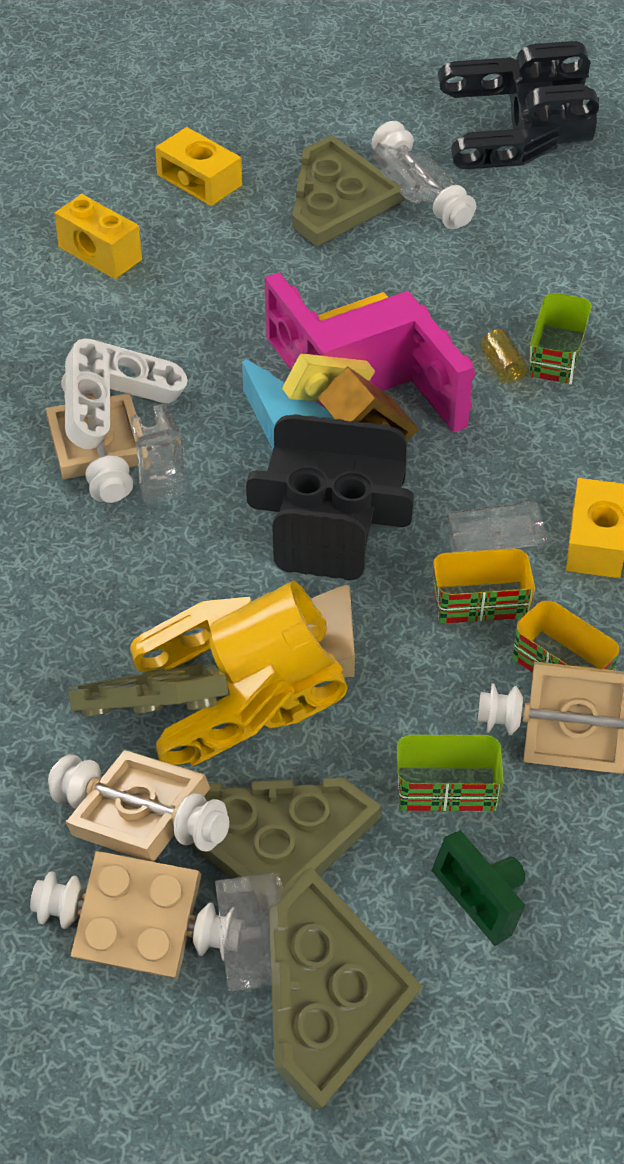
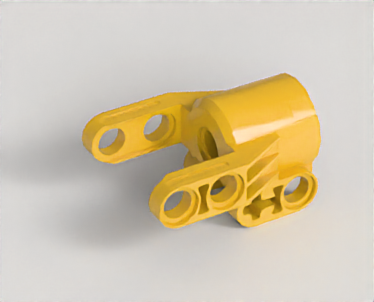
(267, 663)

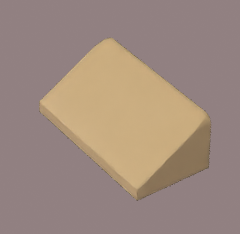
(339, 639)

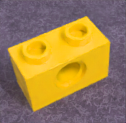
(199, 166)
(98, 236)
(597, 529)

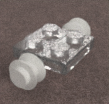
(420, 176)

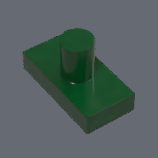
(481, 888)

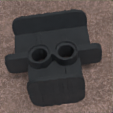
(329, 489)

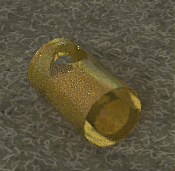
(503, 356)

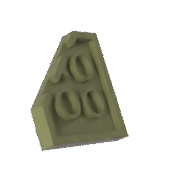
(338, 191)
(147, 692)
(289, 827)
(330, 988)

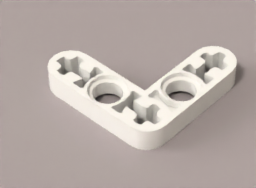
(154, 380)

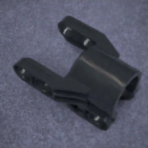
(543, 100)

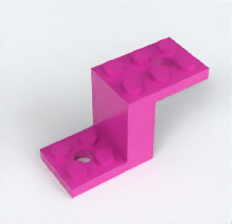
(389, 334)

